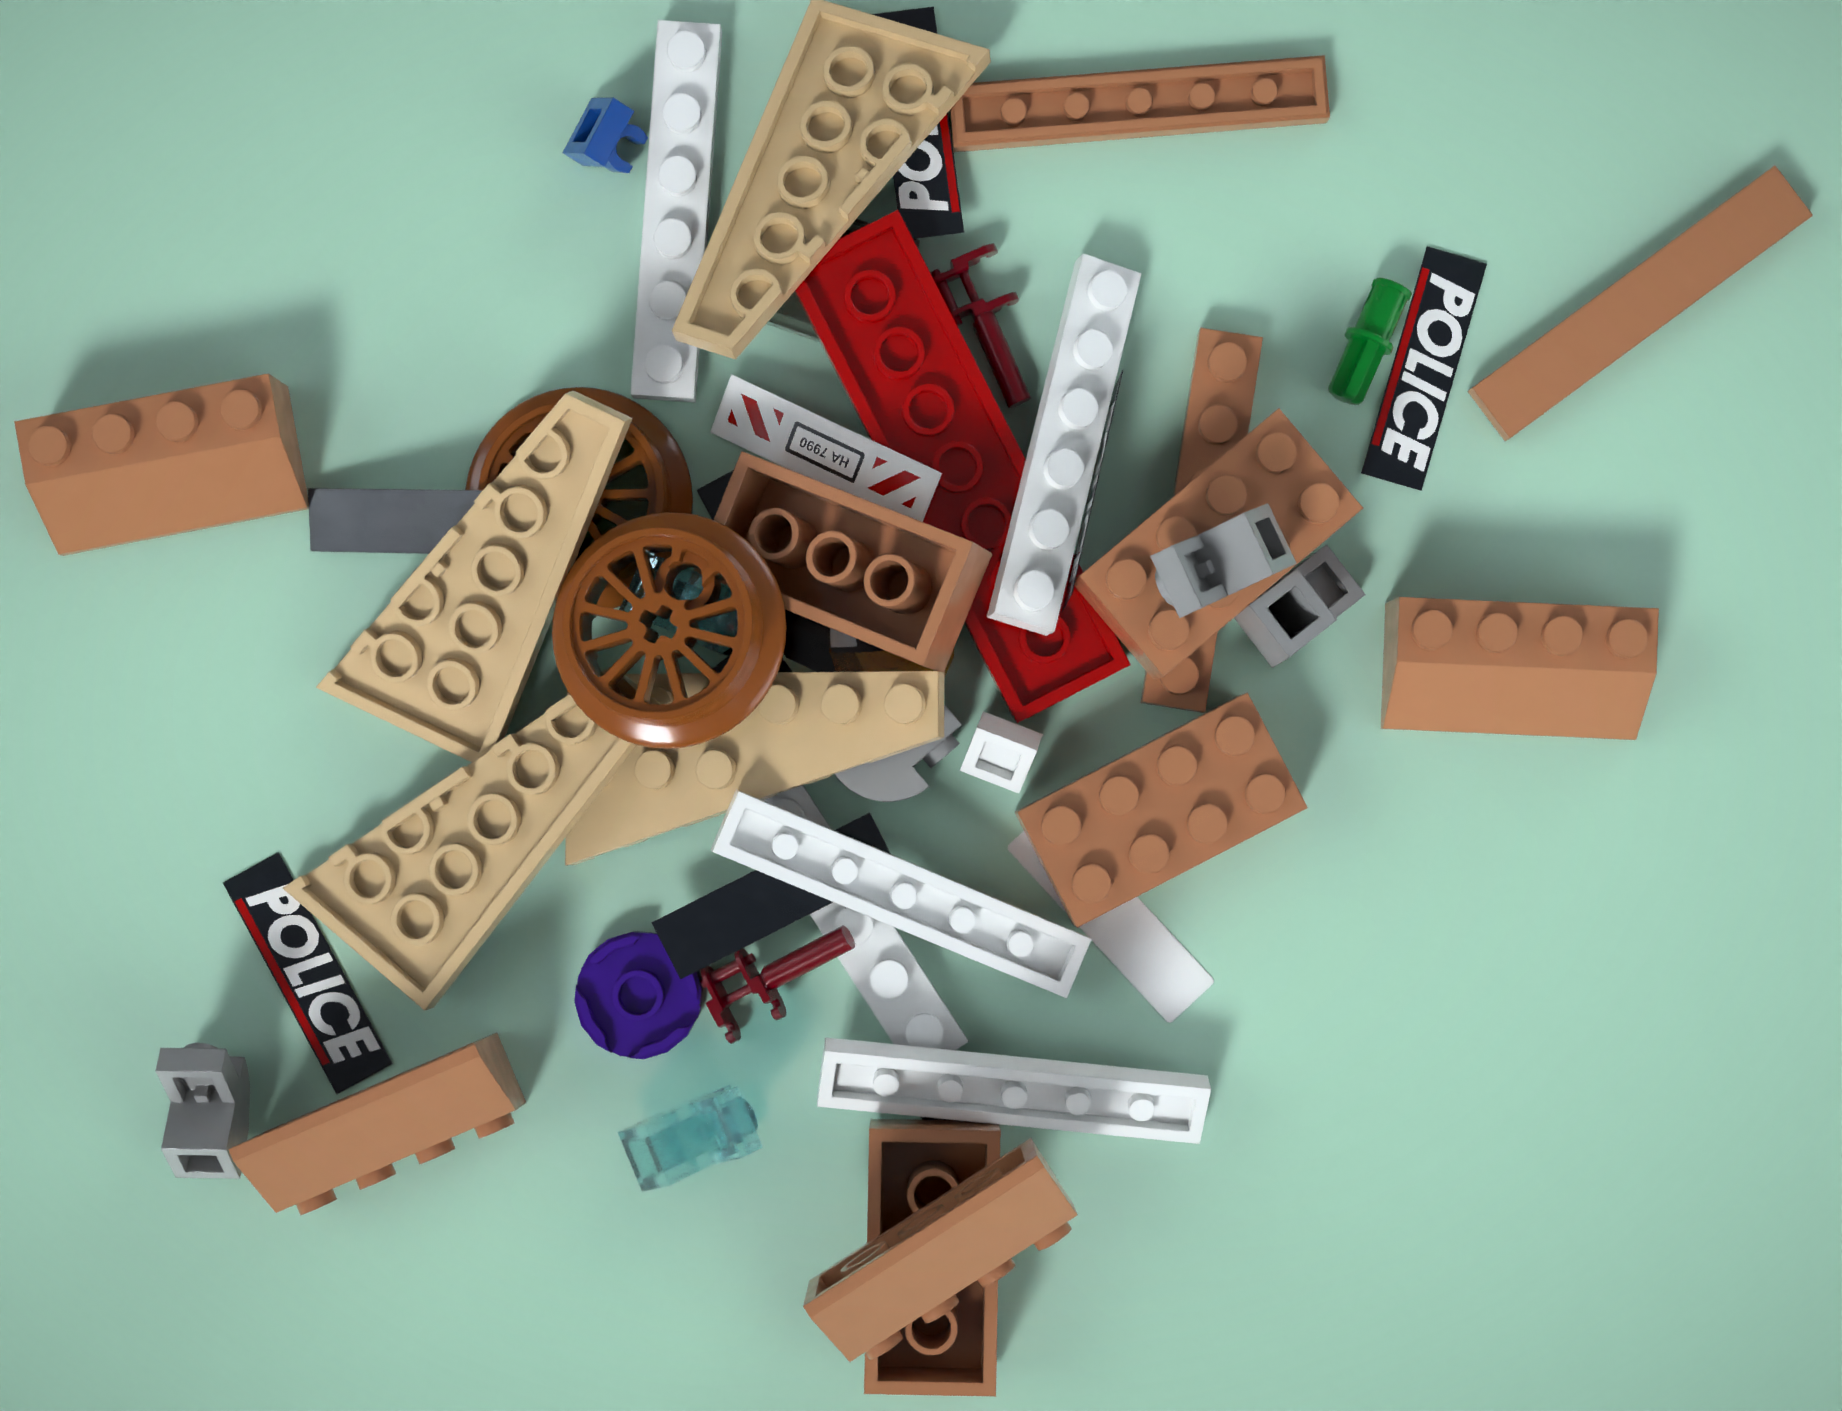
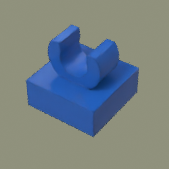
(598, 133)

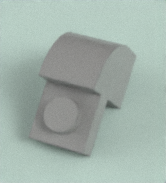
(1222, 560)
(1299, 606)
(895, 776)
(205, 1110)

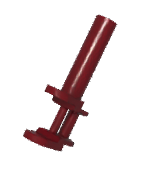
(985, 323)
(771, 977)

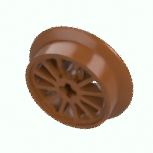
(653, 449)
(756, 647)

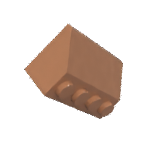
(164, 464)
(1517, 667)
(382, 1125)
(939, 1252)

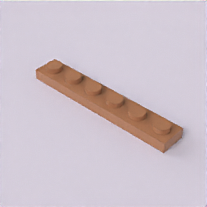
(1213, 423)

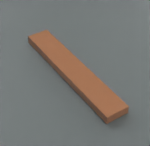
(1141, 104)
(1640, 303)

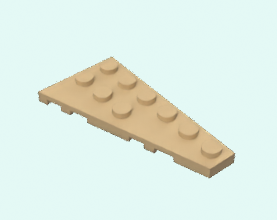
(831, 137)
(477, 608)
(794, 737)
(458, 857)

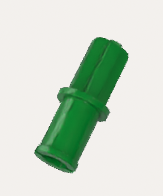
(1369, 341)

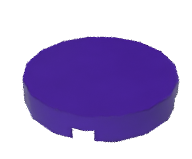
(634, 998)

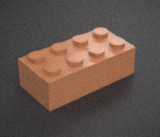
(1264, 467)
(856, 561)
(1161, 810)
(906, 1171)

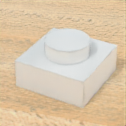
(1001, 752)

